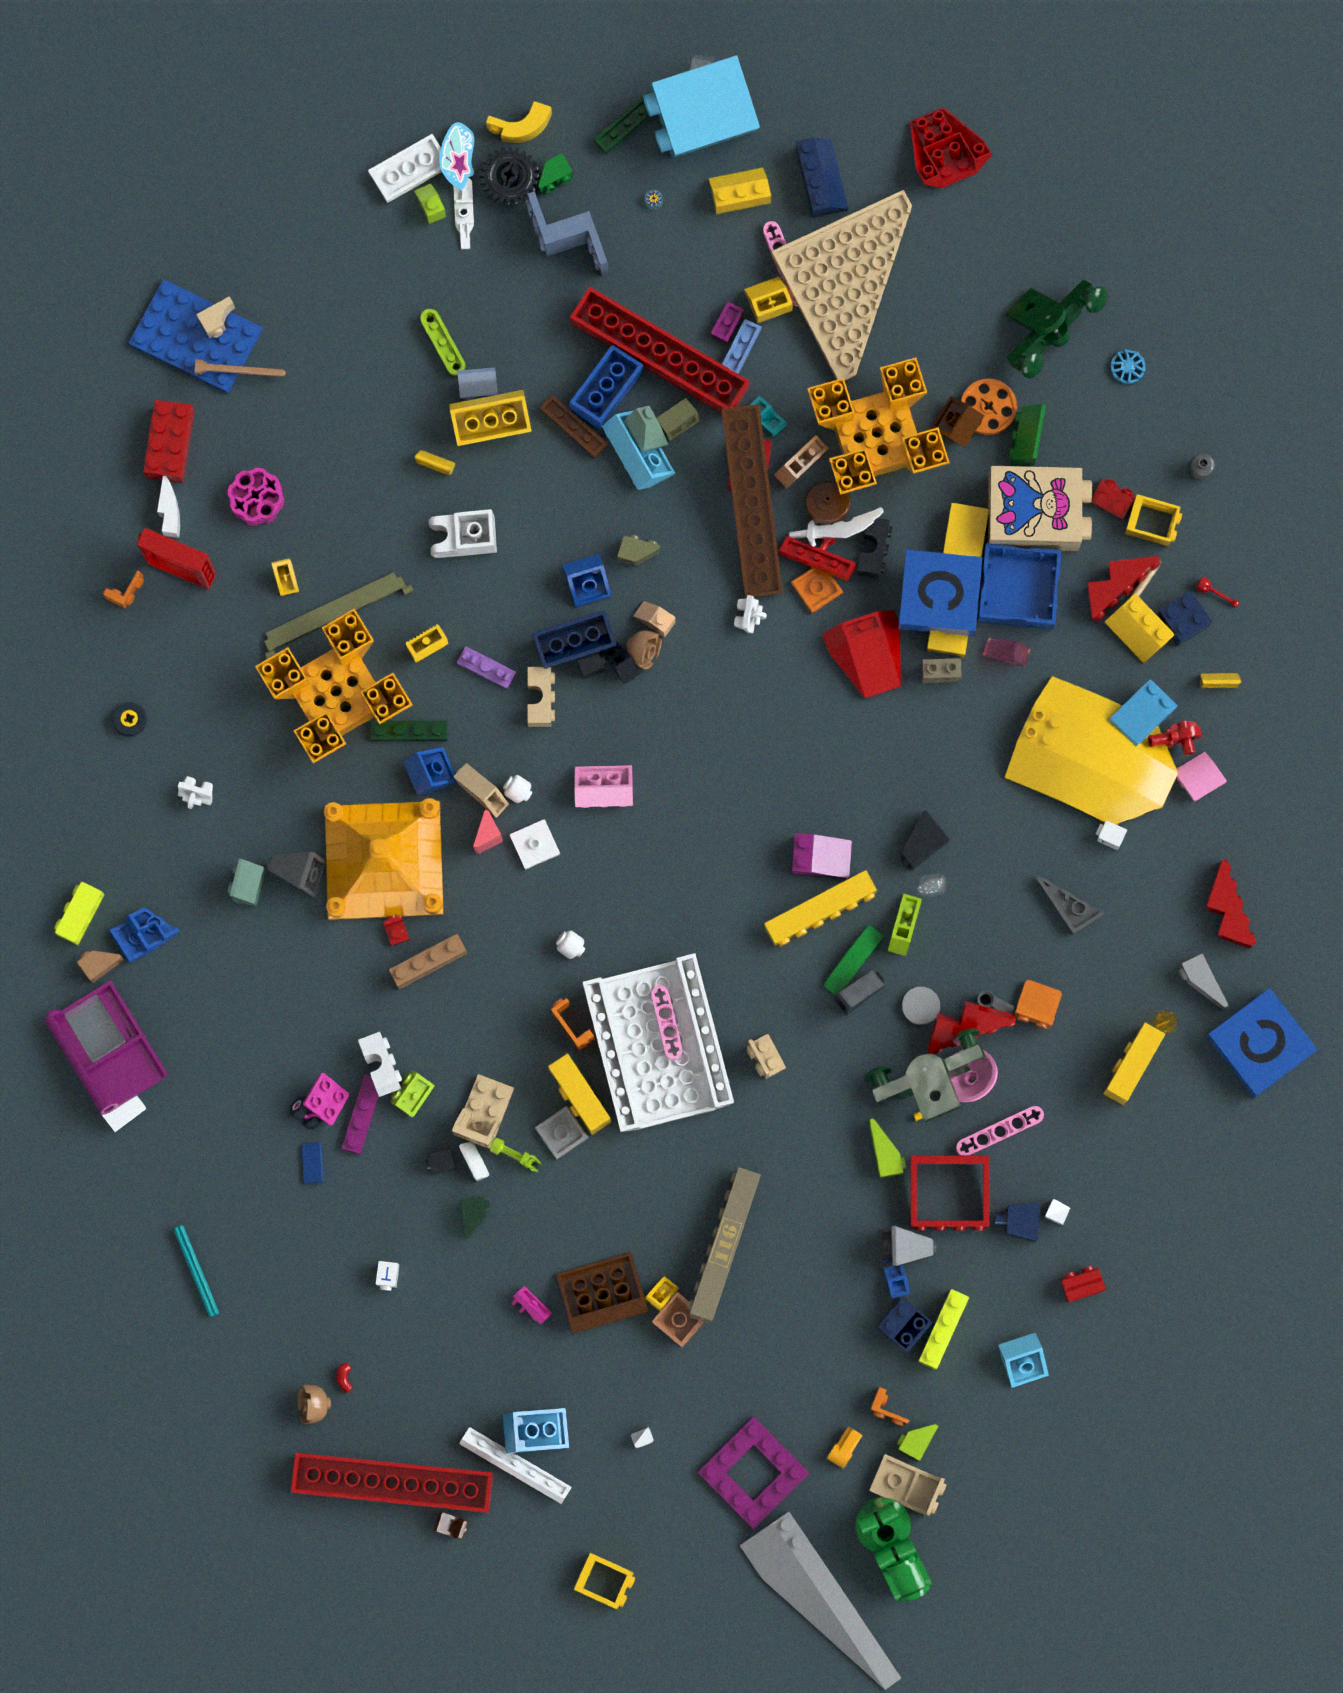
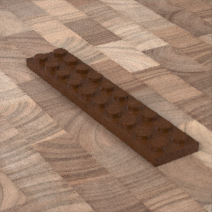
(752, 500)

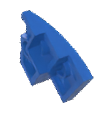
(141, 934)

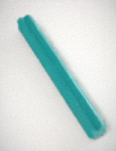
(196, 1271)

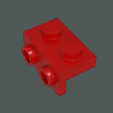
(1113, 498)

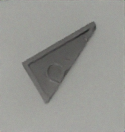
(1073, 911)

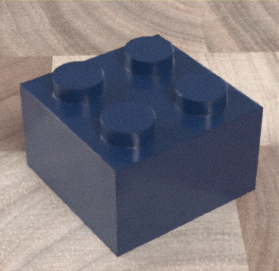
(1185, 618)

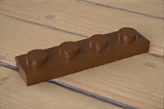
(573, 426)

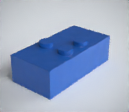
(606, 387)

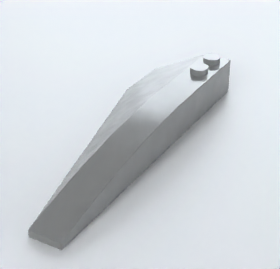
(800, 1576)

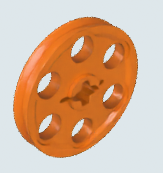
(997, 405)

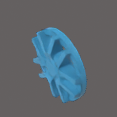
(1128, 366)

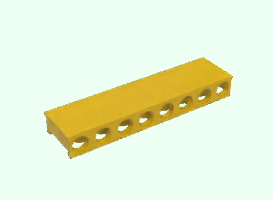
(963, 537)

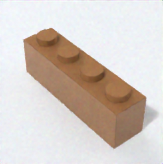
(428, 961)

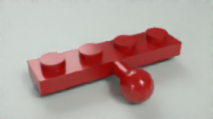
(818, 557)

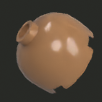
(643, 648)
(312, 1403)

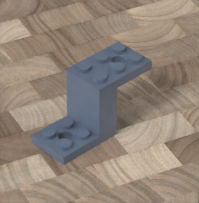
(566, 234)

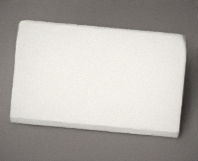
(474, 1161)

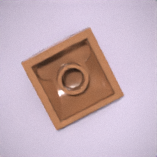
(675, 1320)

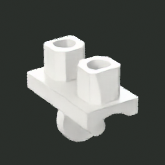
(752, 614)
(194, 794)

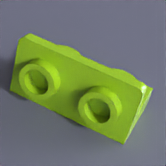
(412, 1093)

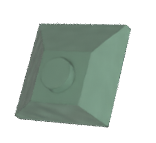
(645, 429)

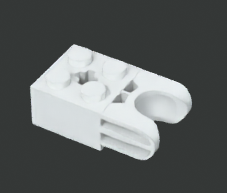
(462, 536)

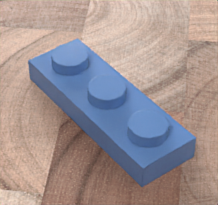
(742, 346)

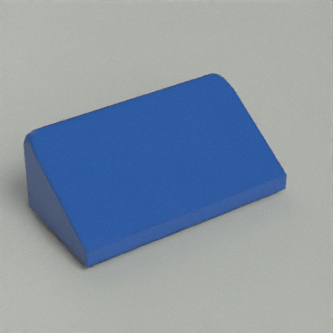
(312, 1163)

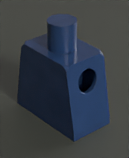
(1020, 1221)

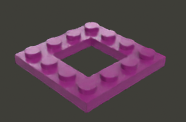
(791, 1472)

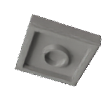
(561, 1132)

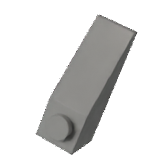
(1200, 977)

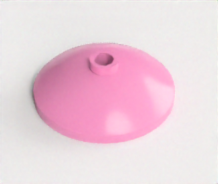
(985, 1074)

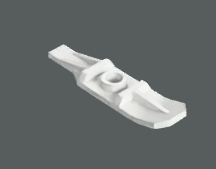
(464, 223)

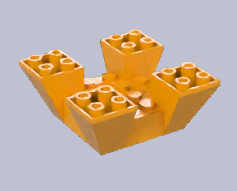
(905, 449)
(344, 662)

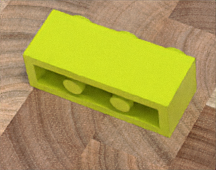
(78, 913)

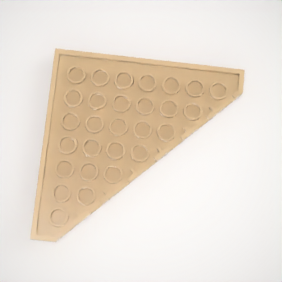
(842, 277)

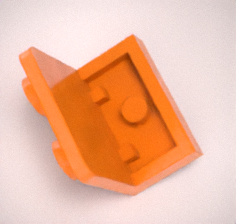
(1038, 1004)

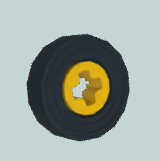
(121, 714)

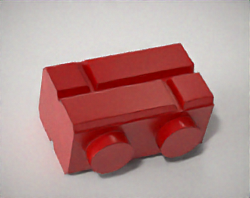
(1082, 1284)

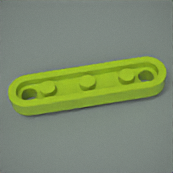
(442, 341)

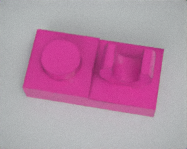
(534, 1306)

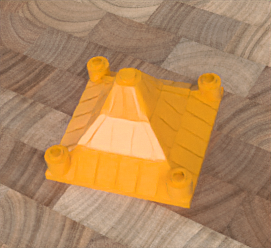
(383, 860)

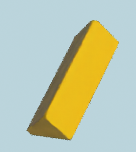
(434, 462)
(1220, 680)

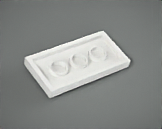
(407, 168)

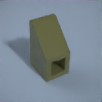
(637, 551)

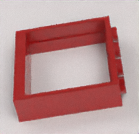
(176, 558)
(948, 1159)

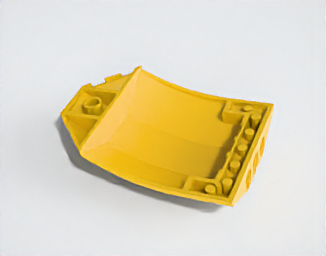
(1086, 760)

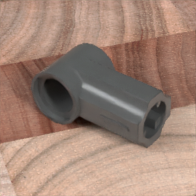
(994, 1002)

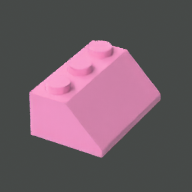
(603, 786)

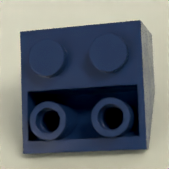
(904, 1325)

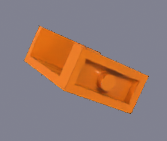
(580, 1042)

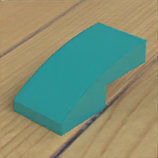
(770, 419)

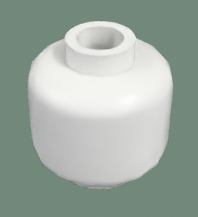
(517, 789)
(570, 944)

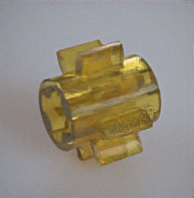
(1165, 1022)

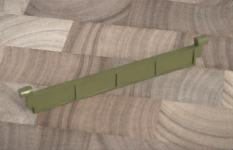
(329, 612)

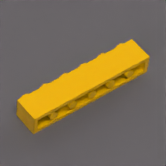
(820, 908)

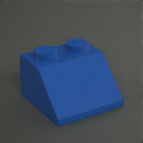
(587, 580)
(430, 771)

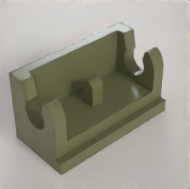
(678, 419)

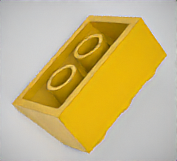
(740, 190)
(1139, 628)

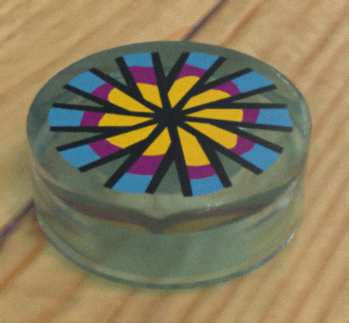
(653, 199)

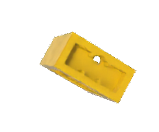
(1156, 505)
(586, 1572)

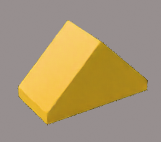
(285, 576)
(661, 1293)

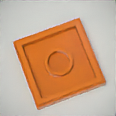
(816, 589)

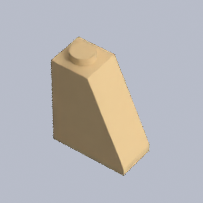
(481, 790)

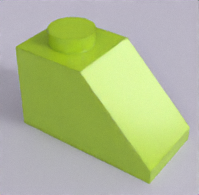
(430, 203)
(916, 1441)

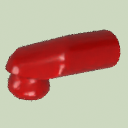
(341, 1377)

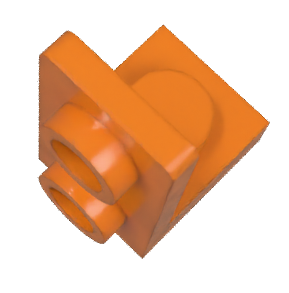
(116, 596)
(881, 1399)

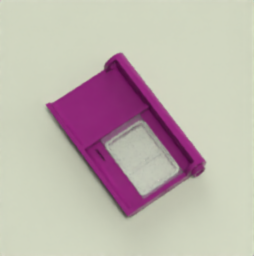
(101, 1048)

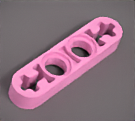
(668, 1022)

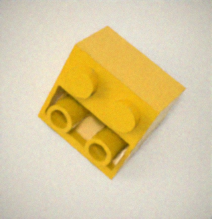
(769, 299)

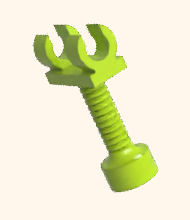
(525, 1160)

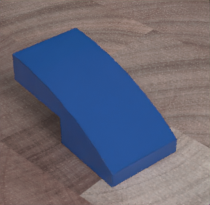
(896, 1280)

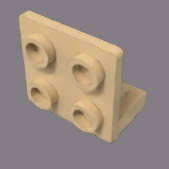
(766, 1056)

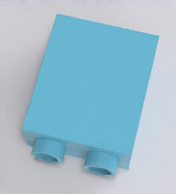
(701, 107)

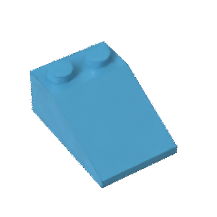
(1143, 712)
(535, 1430)

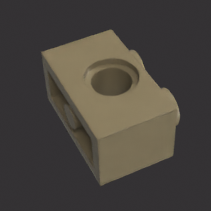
(941, 670)

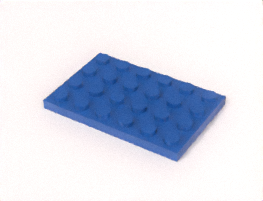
(177, 338)

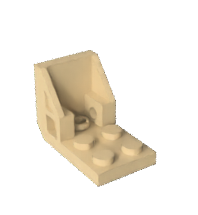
(483, 1111)

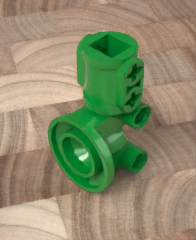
(896, 1552)

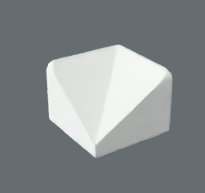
(1057, 1212)
(642, 1438)

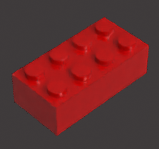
(169, 441)

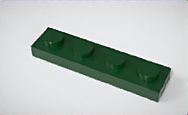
(622, 126)
(409, 731)

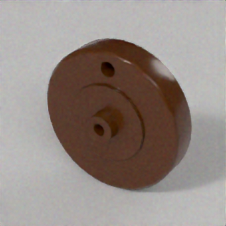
(826, 504)

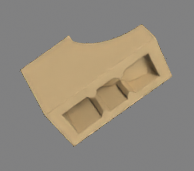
(213, 318)

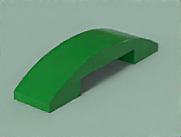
(853, 960)

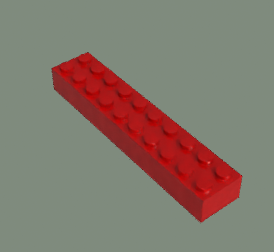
(659, 351)
(392, 1482)

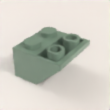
(246, 882)

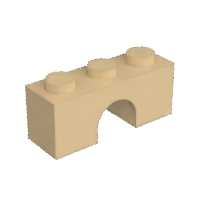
(541, 714)

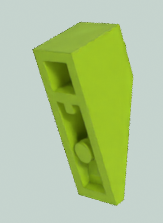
(904, 924)
(887, 1156)

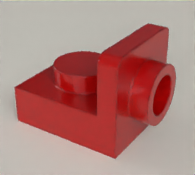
(396, 930)

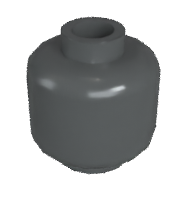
(1201, 466)

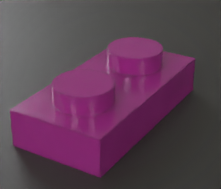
(727, 322)

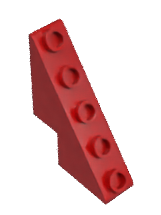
(1123, 577)
(1225, 902)
(973, 1016)

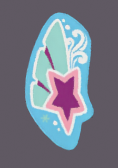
(457, 155)

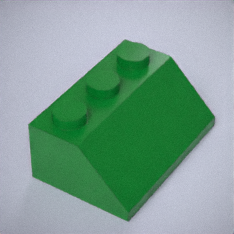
(1027, 435)

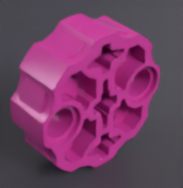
(244, 496)

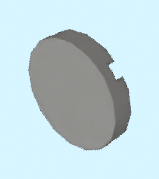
(921, 1005)

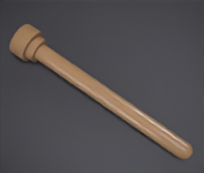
(202, 367)

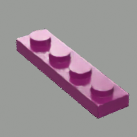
(361, 1116)

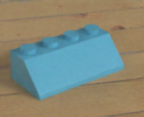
(643, 467)

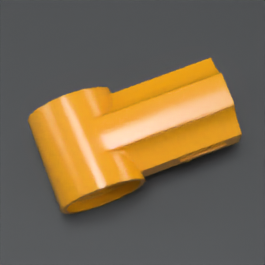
(843, 1450)

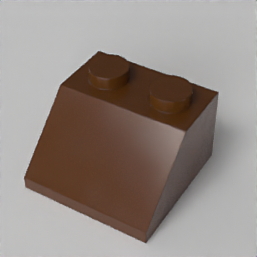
(958, 421)

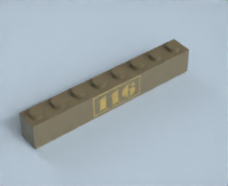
(724, 1245)

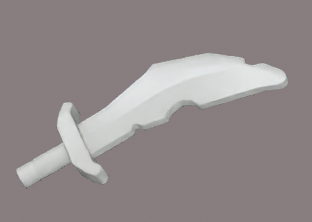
(839, 529)

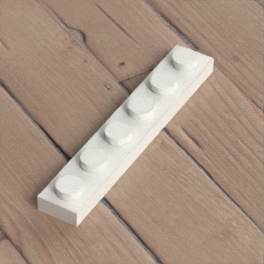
(515, 1465)

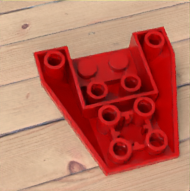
(946, 149)
(868, 651)

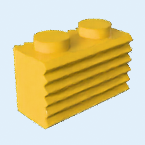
(427, 643)

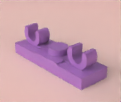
(486, 667)

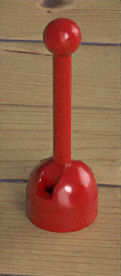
(1205, 586)

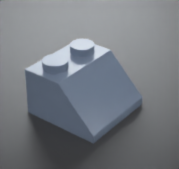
(477, 383)

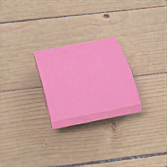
(1200, 776)

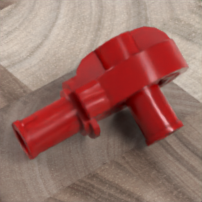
(1179, 733)

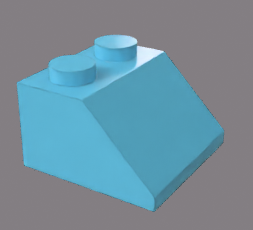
(1023, 1360)

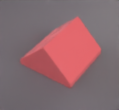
(487, 835)

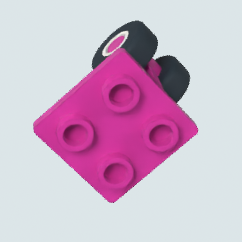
(321, 1103)

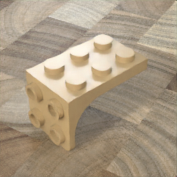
(908, 1485)

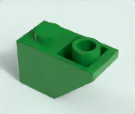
(555, 173)

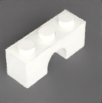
(375, 1049)

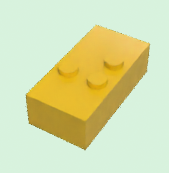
(490, 417)
(1132, 1066)
(579, 1093)

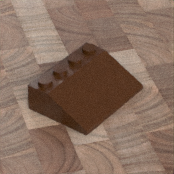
(602, 1292)

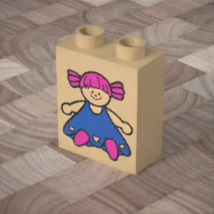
(1038, 507)

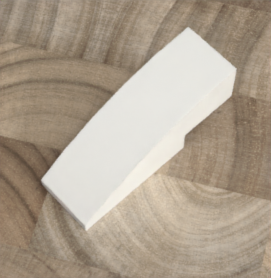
(169, 510)

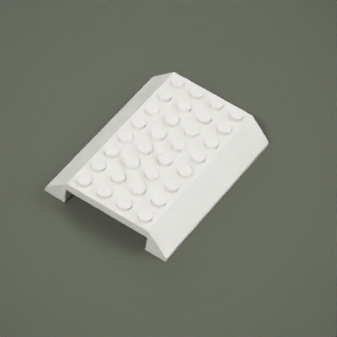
(641, 1079)

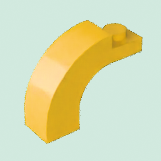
(523, 130)

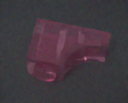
(1007, 651)

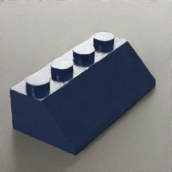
(821, 176)
(574, 639)

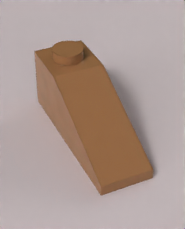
(801, 461)

